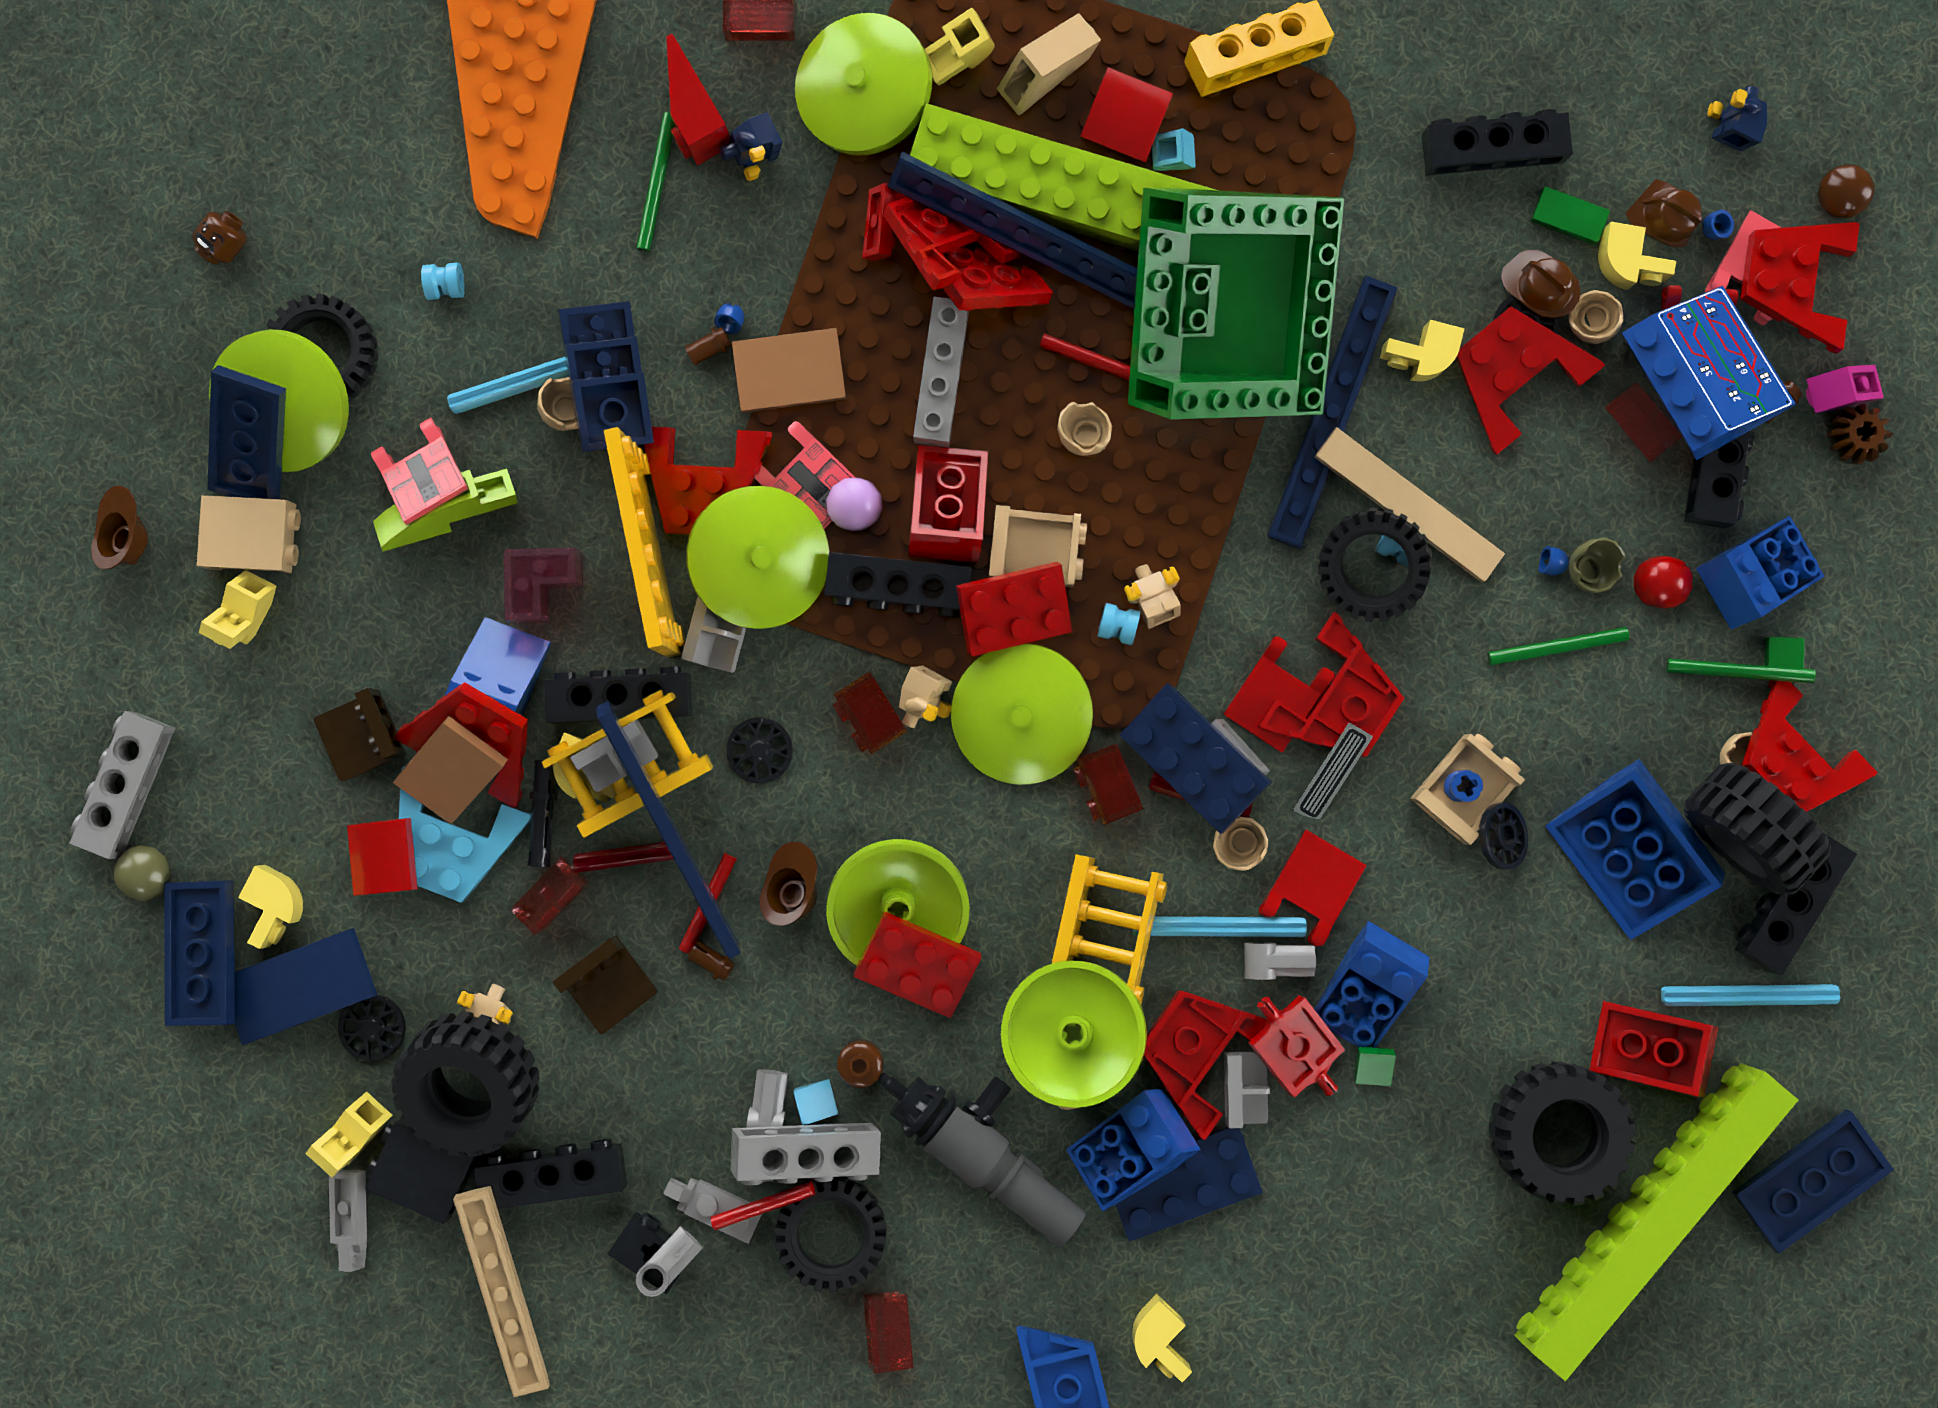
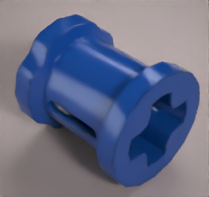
(1471, 792)

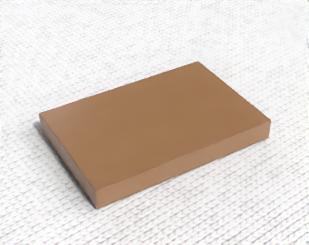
(789, 370)
(450, 770)

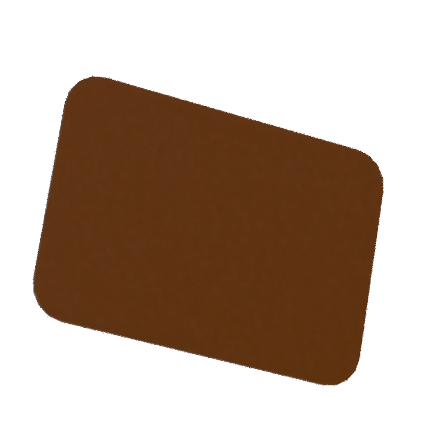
(1161, 483)

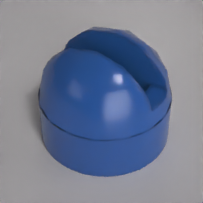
(1721, 218)
(733, 312)
(1557, 562)

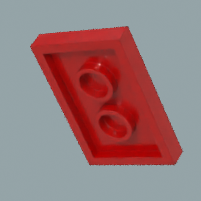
(1014, 608)
(917, 964)

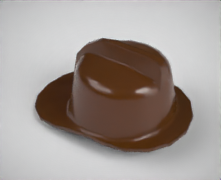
(1666, 213)
(1542, 283)
(118, 531)
(789, 885)

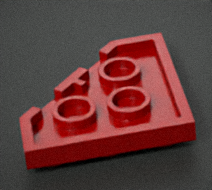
(990, 284)

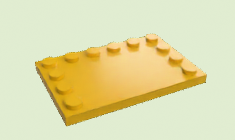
(629, 472)

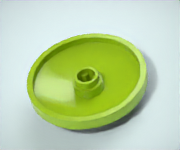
(863, 84)
(314, 391)
(757, 557)
(1022, 714)
(897, 879)
(1073, 1034)

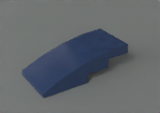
(605, 373)
(301, 986)

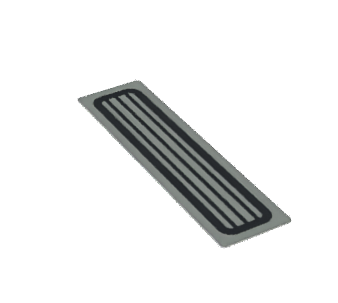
(1333, 772)

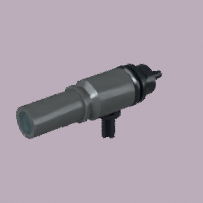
(982, 1155)

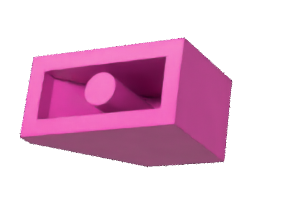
(1844, 388)

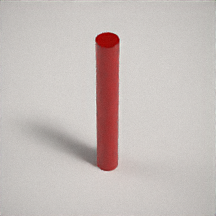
(1085, 356)
(699, 920)
(762, 1205)

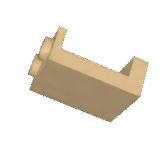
(247, 534)
(1036, 539)
(1498, 780)

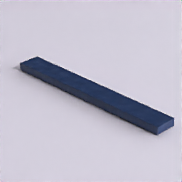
(1015, 228)
(1341, 391)
(667, 829)

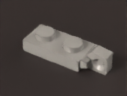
(705, 1200)
(348, 1218)

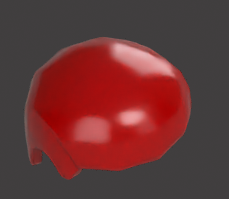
(1663, 582)

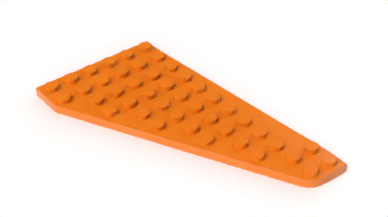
(516, 98)

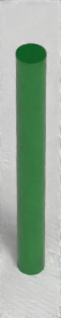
(656, 183)
(1558, 646)
(1740, 670)

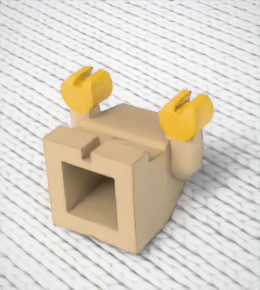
(1155, 595)
(922, 695)
(487, 1005)

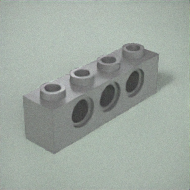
(940, 374)
(125, 807)
(752, 1143)

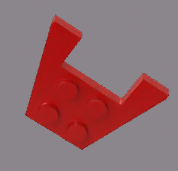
(930, 234)
(1783, 276)
(1506, 358)
(689, 489)
(1356, 696)
(487, 720)
(1791, 762)
(1187, 1044)

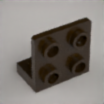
(359, 735)
(607, 984)

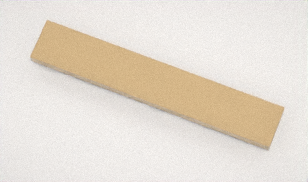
(1396, 493)
(501, 1291)

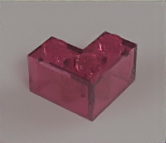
(531, 573)

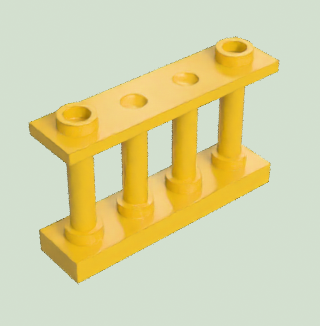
(626, 798)
(1078, 909)

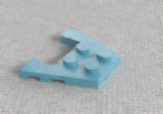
(454, 858)

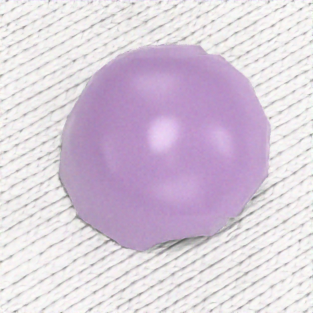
(854, 504)

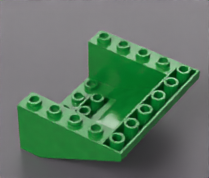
(1233, 303)

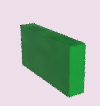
(1570, 215)

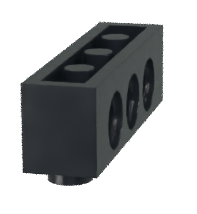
(1547, 125)
(1702, 504)
(845, 567)
(562, 690)
(1793, 923)
(607, 1178)

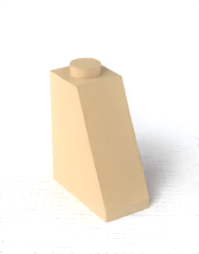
(1047, 62)

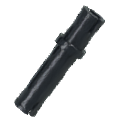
(542, 815)

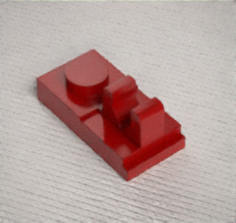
(878, 234)

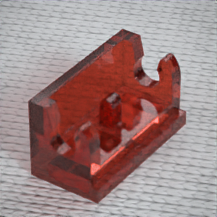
(1643, 421)
(549, 896)
(888, 1331)

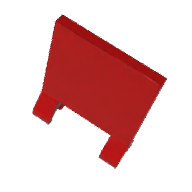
(1270, 683)
(1317, 881)

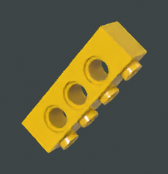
(1214, 72)

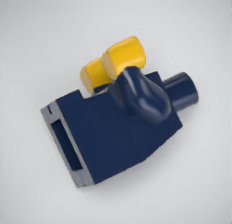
(1742, 121)
(751, 143)

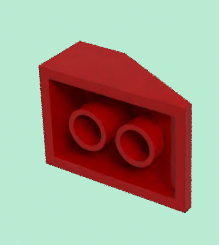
(697, 121)
(948, 504)
(1654, 1049)

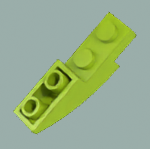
(483, 495)

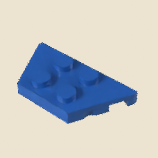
(1061, 1370)

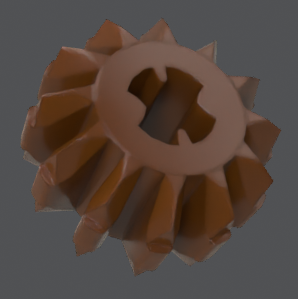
(1847, 437)

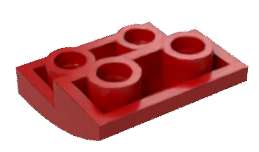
(1126, 114)
(382, 857)

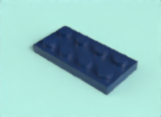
(245, 435)
(1195, 758)
(199, 953)
(1812, 1181)
(1202, 1184)

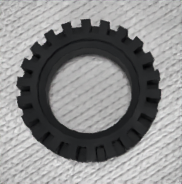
(354, 324)
(1368, 605)
(843, 1274)

